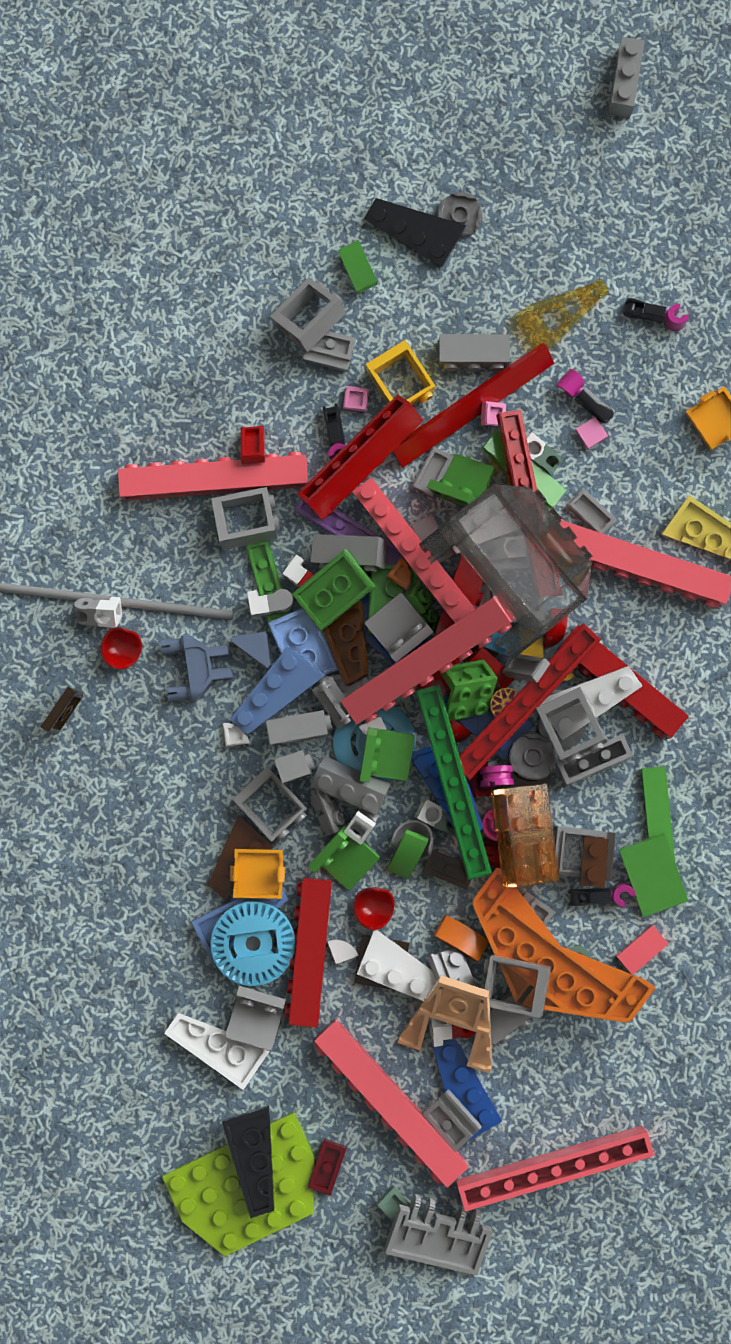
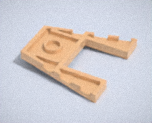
(460, 1006)

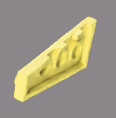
(700, 528)

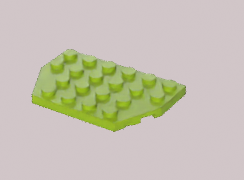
(213, 1202)

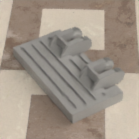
(438, 1243)

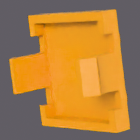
(712, 417)
(258, 873)

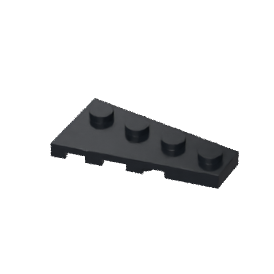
(421, 231)
(252, 1155)

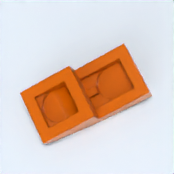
(461, 938)

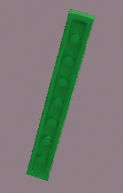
(453, 782)

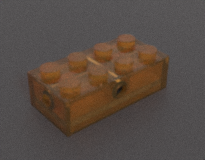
(525, 835)

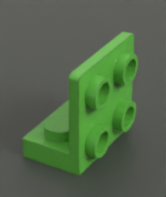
(462, 481)
(471, 689)
(387, 754)
(345, 859)

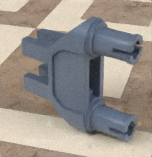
(199, 666)

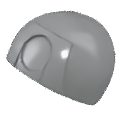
(418, 827)

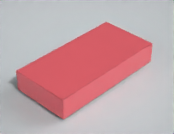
(642, 949)

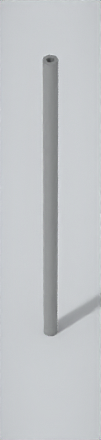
(125, 602)

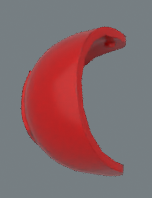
(120, 647)
(373, 907)

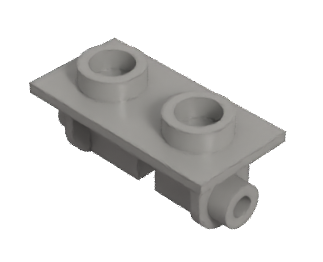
(330, 698)
(332, 819)

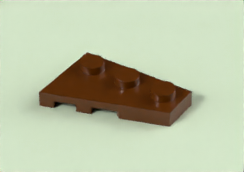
(348, 644)
(241, 837)

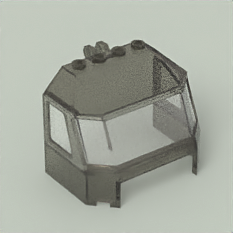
(520, 557)

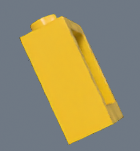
(389, 358)

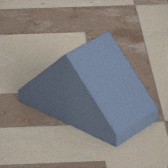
(256, 646)

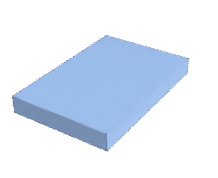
(305, 638)

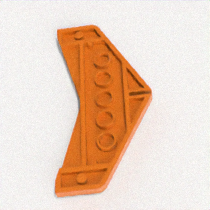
(575, 981)

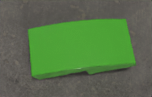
(358, 267)
(421, 599)
(407, 854)

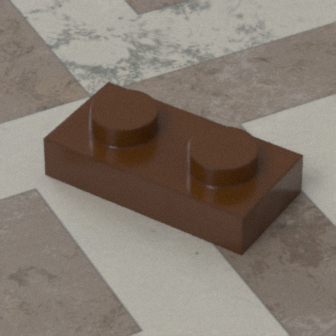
(594, 862)

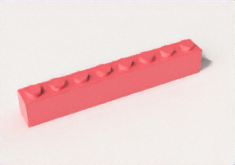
(211, 477)
(407, 544)
(654, 568)
(428, 659)
(391, 1103)
(555, 1167)

